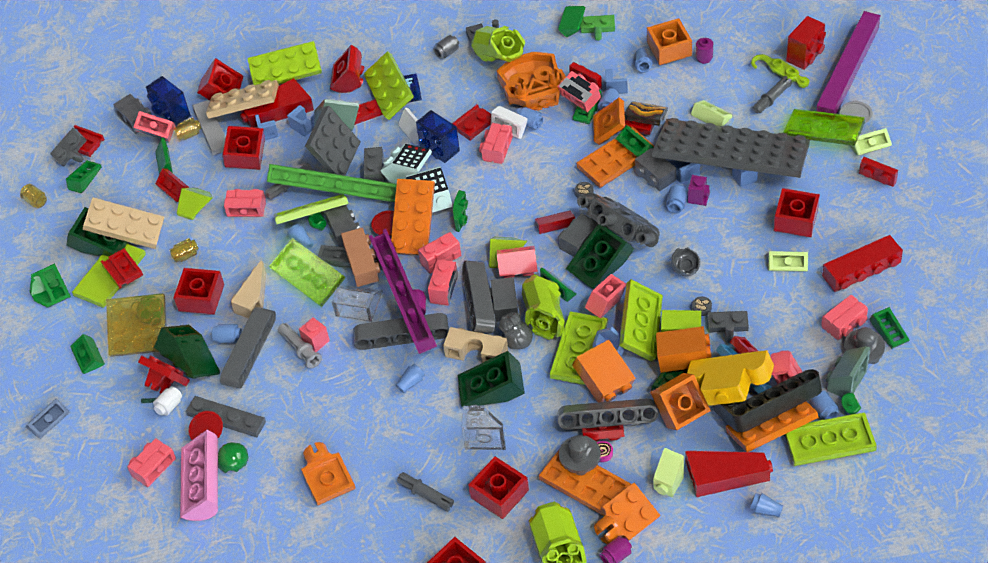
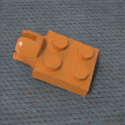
(326, 474)
(626, 515)

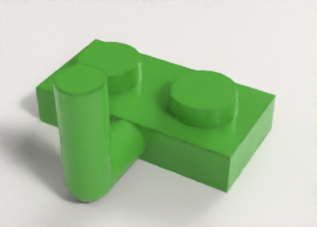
(598, 24)

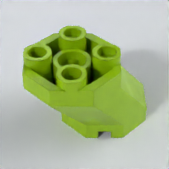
(498, 43)
(543, 307)
(556, 535)

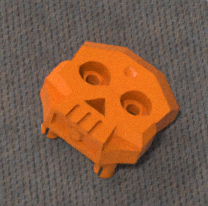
(531, 80)

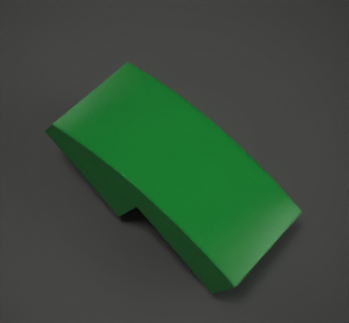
(459, 213)

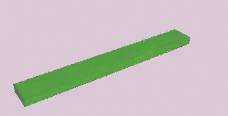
(331, 182)

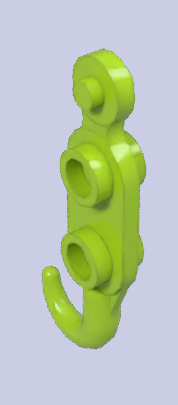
(782, 69)

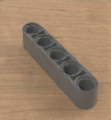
(478, 297)
(395, 332)
(248, 347)
(615, 419)

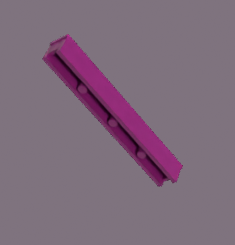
(849, 63)
(403, 292)

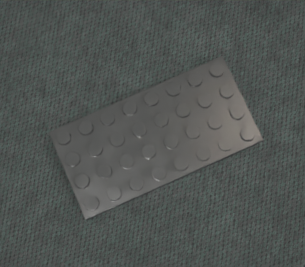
(732, 147)

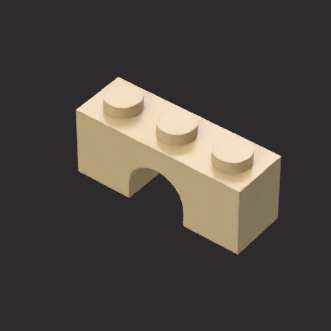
(462, 341)

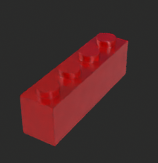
(862, 263)

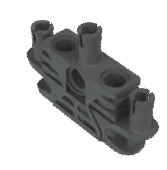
(620, 219)

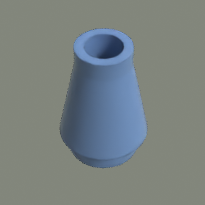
(642, 62)
(300, 235)
(410, 378)
(765, 505)

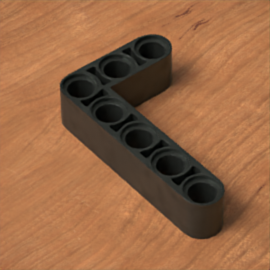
(771, 402)

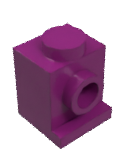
(698, 190)

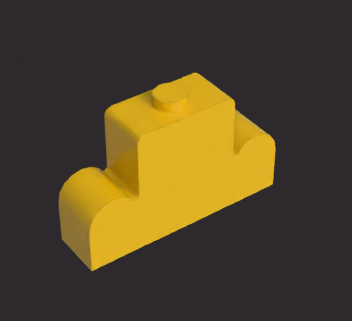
(729, 377)

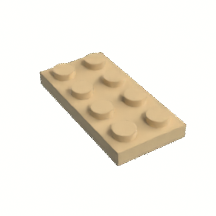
(242, 99)
(123, 223)

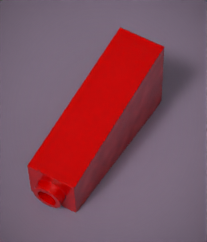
(287, 99)
(725, 471)

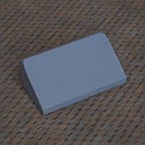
(47, 418)

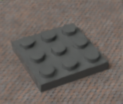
(332, 142)

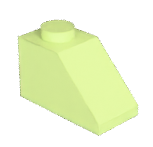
(669, 473)

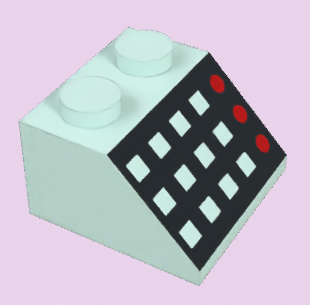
(404, 161)
(441, 192)

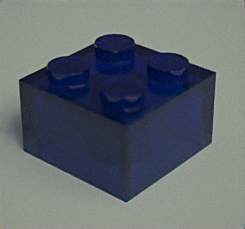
(167, 101)
(438, 136)

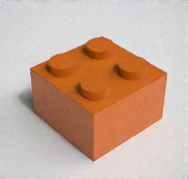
(669, 41)
(680, 401)

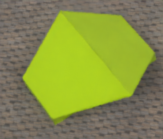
(192, 201)
(501, 243)

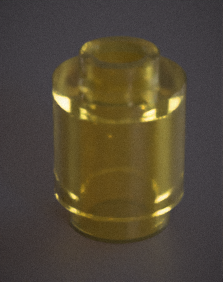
(187, 129)
(33, 196)
(184, 250)

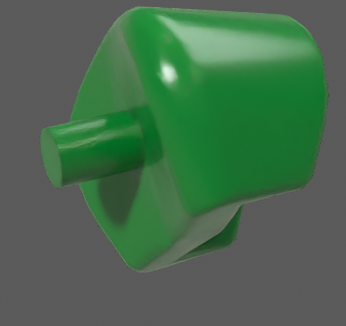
(317, 221)
(850, 403)

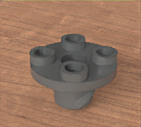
(866, 337)
(579, 454)

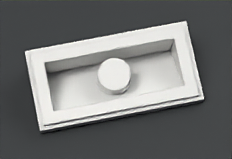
(506, 117)
(408, 125)

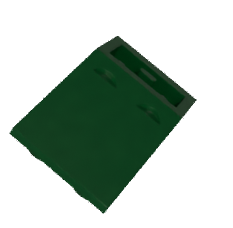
(186, 350)

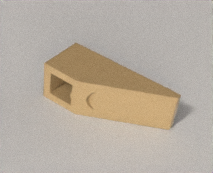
(251, 292)

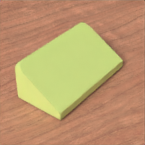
(710, 113)
(872, 141)
(787, 261)

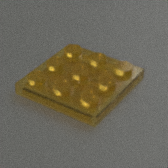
(135, 323)

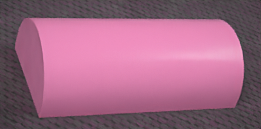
(199, 478)

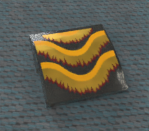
(645, 113)

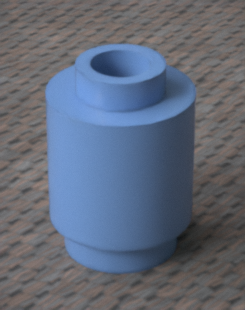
(607, 97)
(534, 117)
(676, 198)
(226, 333)
(825, 406)

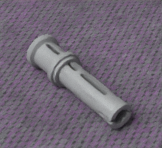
(303, 350)

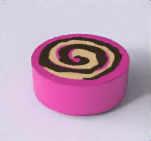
(606, 451)

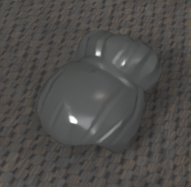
(515, 330)

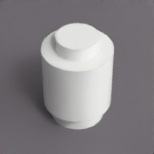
(167, 401)

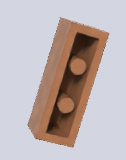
(361, 257)

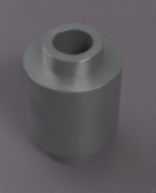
(446, 46)

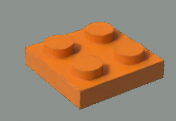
(609, 121)

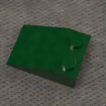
(91, 242)
(599, 256)
(491, 381)

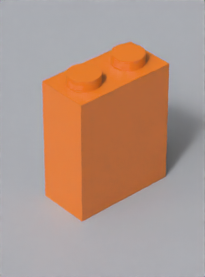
(681, 346)
(604, 372)

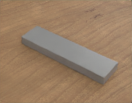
(210, 127)

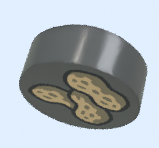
(583, 188)
(702, 304)

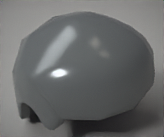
(685, 262)

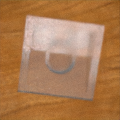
(356, 302)
(482, 429)

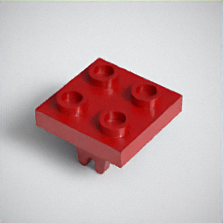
(161, 374)

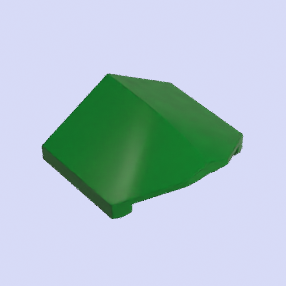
(48, 286)

